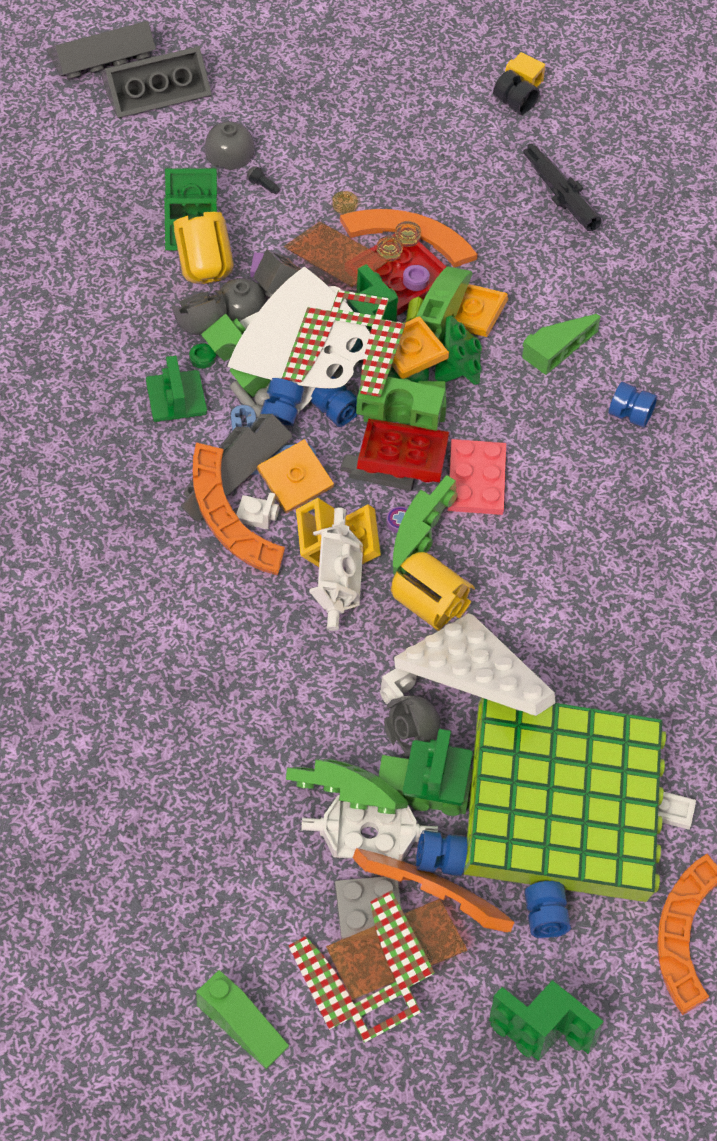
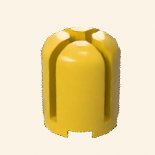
(204, 248)
(441, 580)

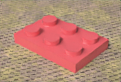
(478, 476)

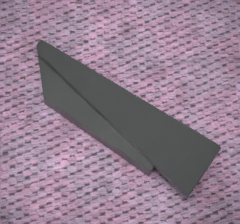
(242, 454)

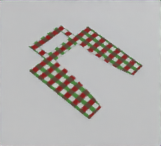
(379, 351)
(402, 954)

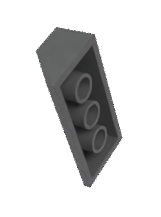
(102, 48)
(156, 82)

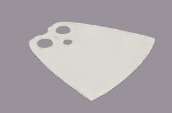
(272, 333)

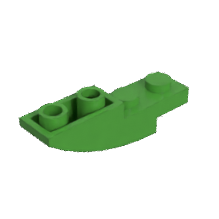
(444, 299)
(417, 524)
(353, 784)

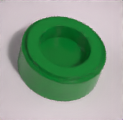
(202, 356)

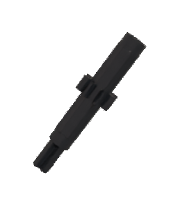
(566, 190)

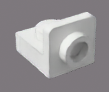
(258, 511)
(396, 683)

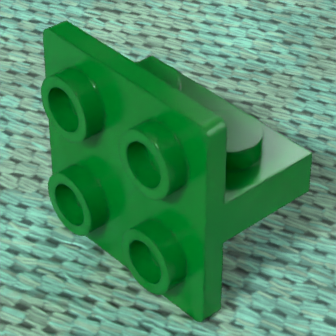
(463, 354)
(175, 393)
(437, 770)

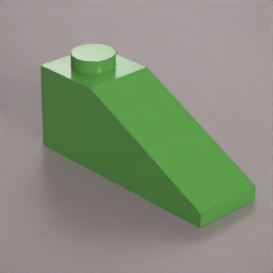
(558, 341)
(240, 1019)

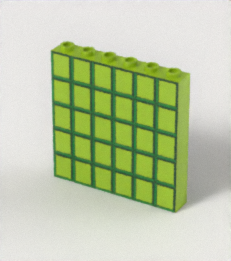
(567, 799)

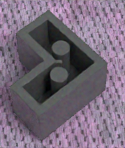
(274, 271)

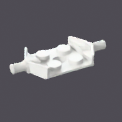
(337, 588)
(343, 828)

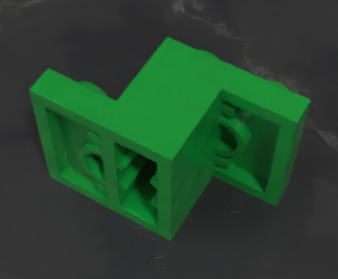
(187, 194)
(372, 284)
(545, 1021)

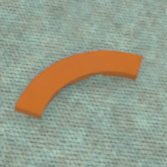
(442, 238)
(223, 520)
(471, 904)
(675, 933)

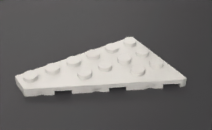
(477, 662)

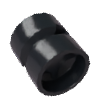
(516, 92)

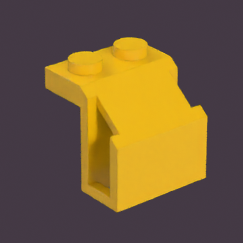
(360, 522)

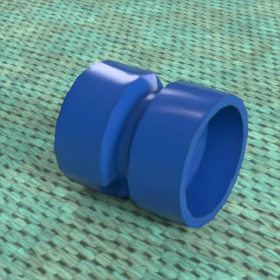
(282, 400)
(337, 403)
(632, 404)
(442, 853)
(547, 909)

